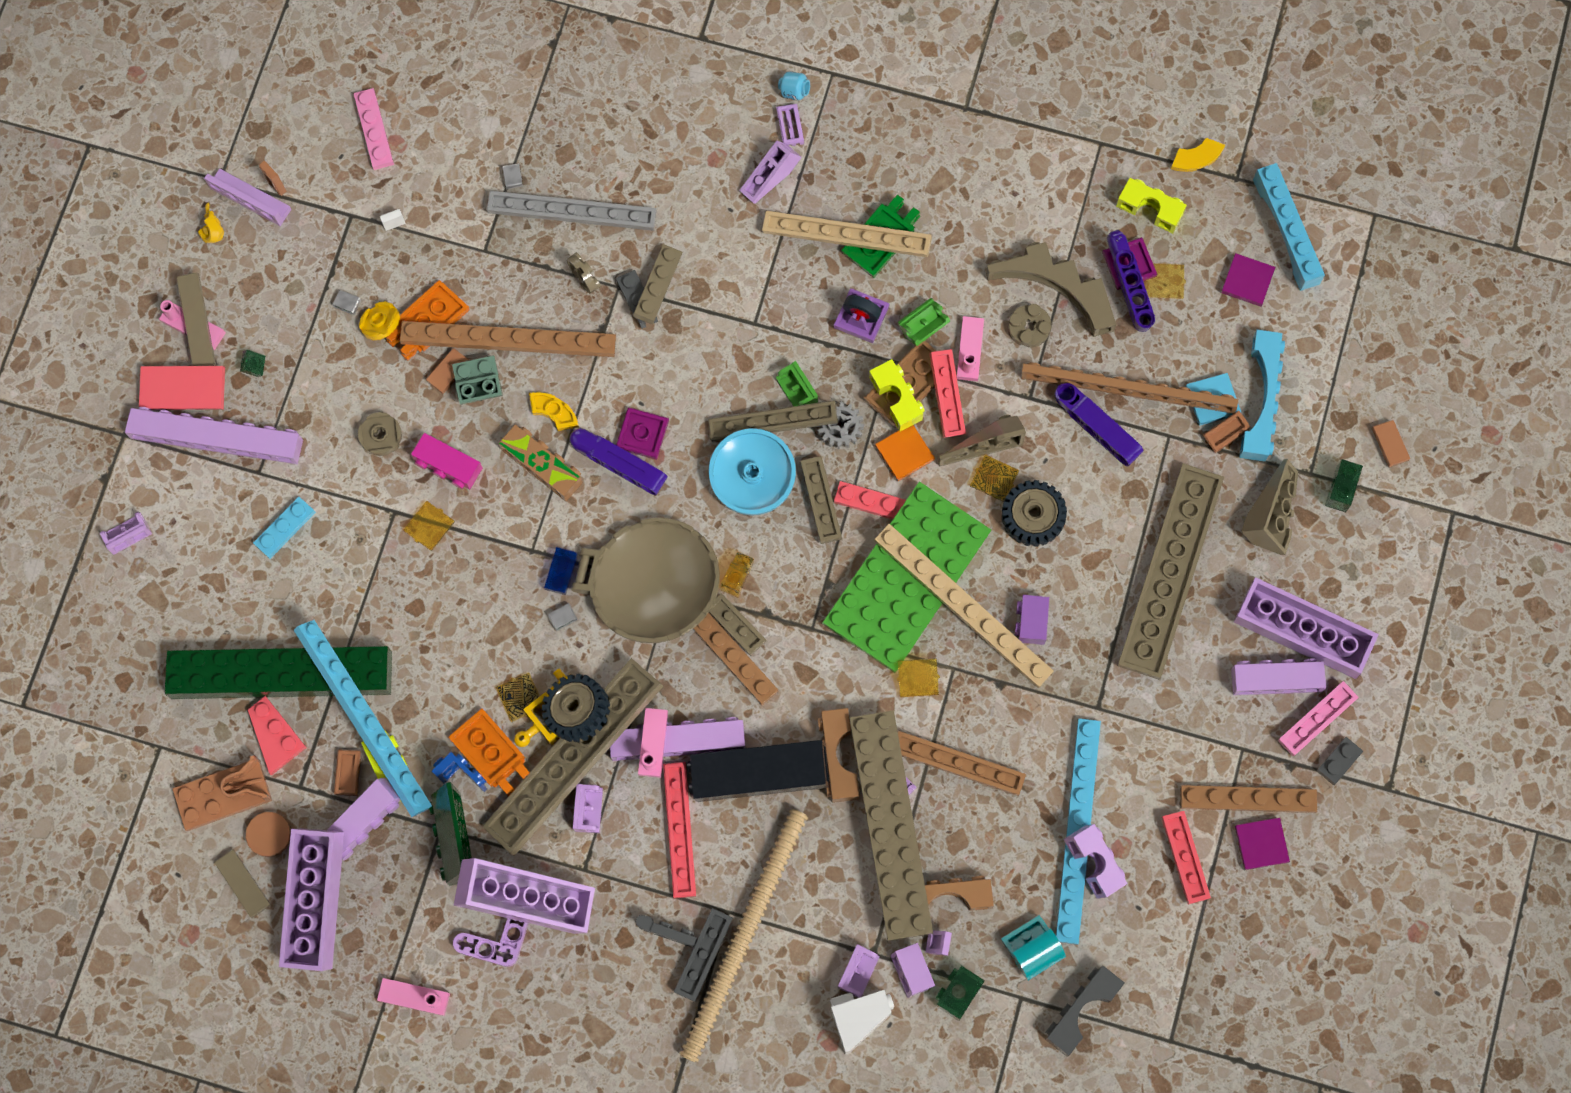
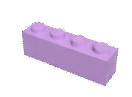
(1278, 677)
(365, 814)

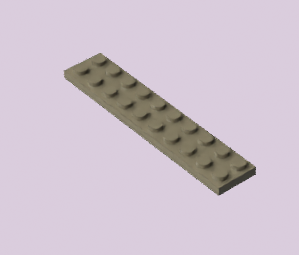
(1171, 571)
(570, 761)
(891, 826)

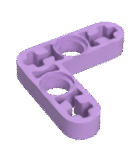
(505, 944)

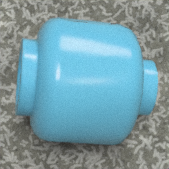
(794, 85)

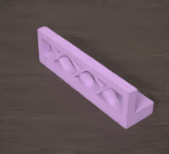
(248, 196)

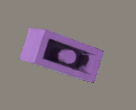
(1033, 619)

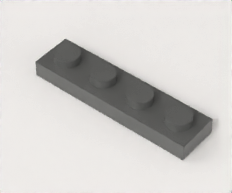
(703, 955)

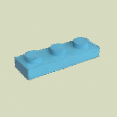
(284, 527)

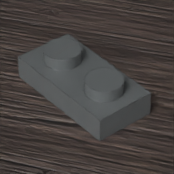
(1340, 761)

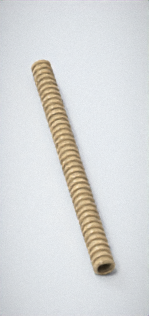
(743, 935)

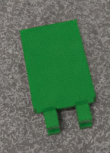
(885, 216)

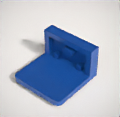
(446, 767)

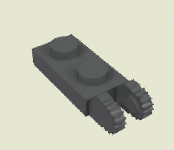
(632, 290)
(665, 930)

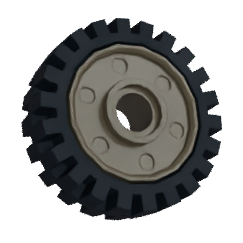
(1034, 497)
(588, 716)

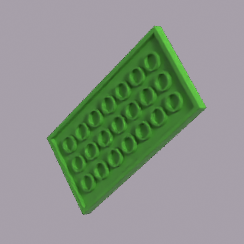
(887, 606)

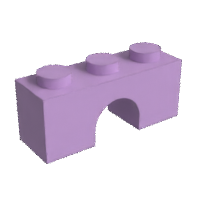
(1107, 875)

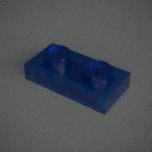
(561, 571)

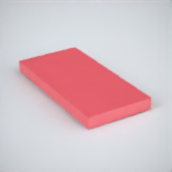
(182, 387)

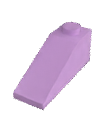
(770, 171)

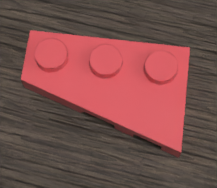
(274, 735)

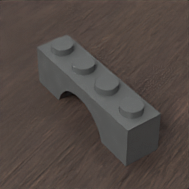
(1066, 1033)

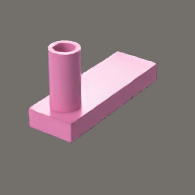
(174, 318)
(970, 348)
(653, 742)
(413, 996)

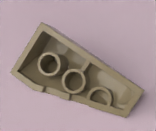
(996, 437)
(1270, 515)

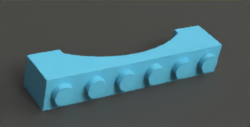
(1303, 258)
(1266, 350)

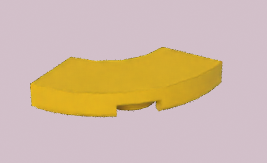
(1198, 157)
(553, 408)

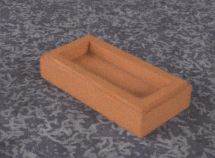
(272, 178)
(443, 375)
(1227, 431)
(1391, 443)
(347, 772)

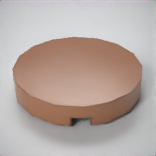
(268, 834)

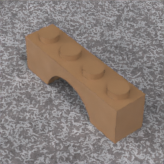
(842, 782)
(974, 893)

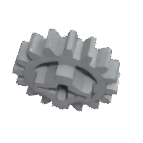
(848, 423)

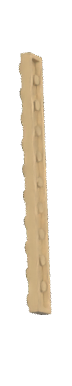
(963, 605)

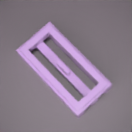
(792, 141)

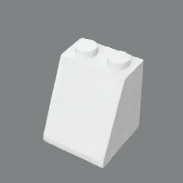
(860, 1017)

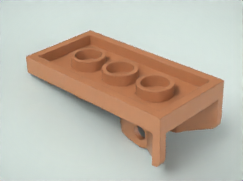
(222, 794)

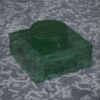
(252, 363)

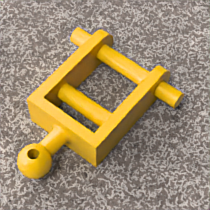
(537, 725)

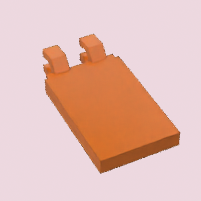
(434, 306)
(489, 750)

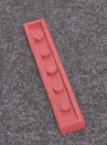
(679, 830)

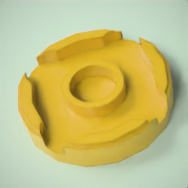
(379, 321)

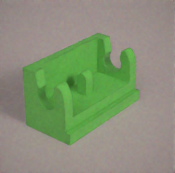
(923, 322)
(796, 385)

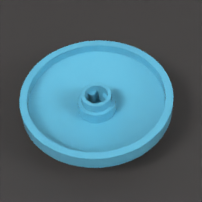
(752, 472)

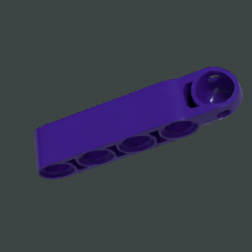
(1118, 249)
(1098, 424)
(618, 460)

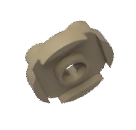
(582, 271)
(1032, 314)
(370, 427)

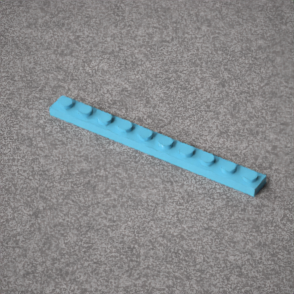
(362, 718)
(1078, 816)

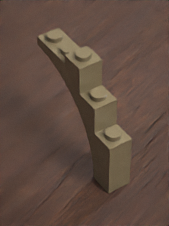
(1063, 277)

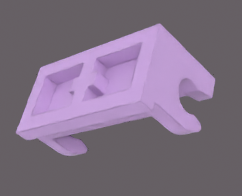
(126, 534)
(587, 808)
(912, 970)
(858, 971)

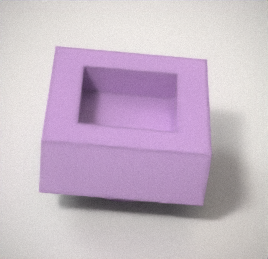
(938, 943)

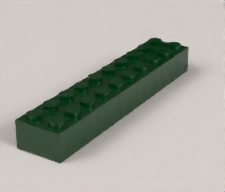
(271, 672)

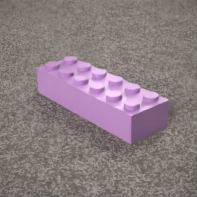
(1306, 628)
(524, 896)
(311, 899)

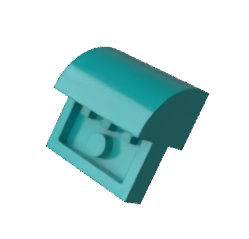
(1034, 947)

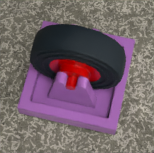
(861, 315)

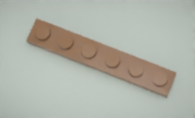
(735, 659)
(961, 764)
(1248, 799)

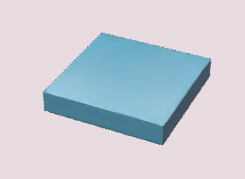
(1217, 386)

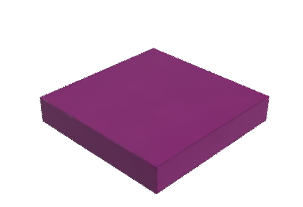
(1142, 258)
(1248, 280)
(642, 433)
(1262, 844)

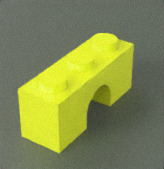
(1138, 194)
(889, 379)

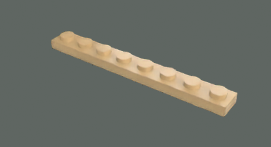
(847, 233)

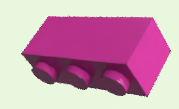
(446, 462)

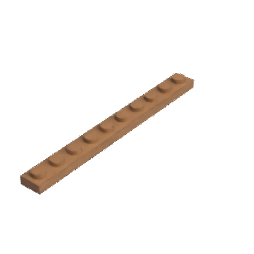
(508, 339)
(1137, 389)

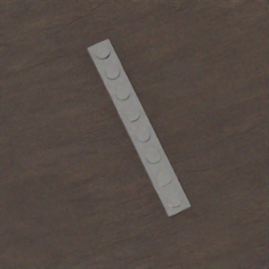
(571, 210)

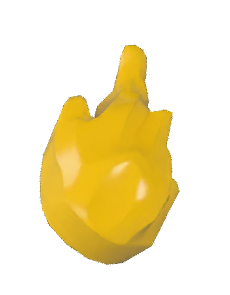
(212, 231)

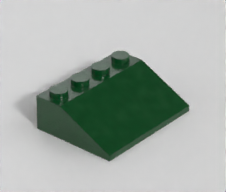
(450, 830)

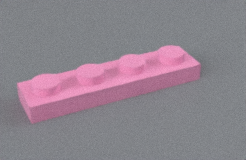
(373, 129)
(1318, 718)

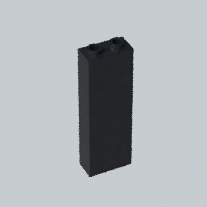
(758, 771)

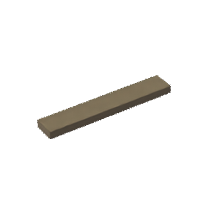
(196, 320)
(775, 420)

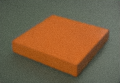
(904, 452)

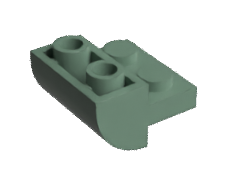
(477, 380)

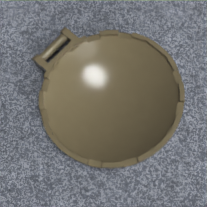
(651, 580)

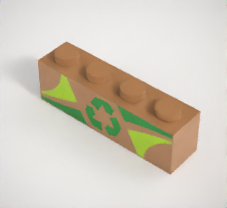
(540, 462)

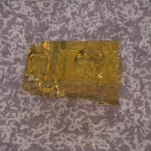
(737, 574)

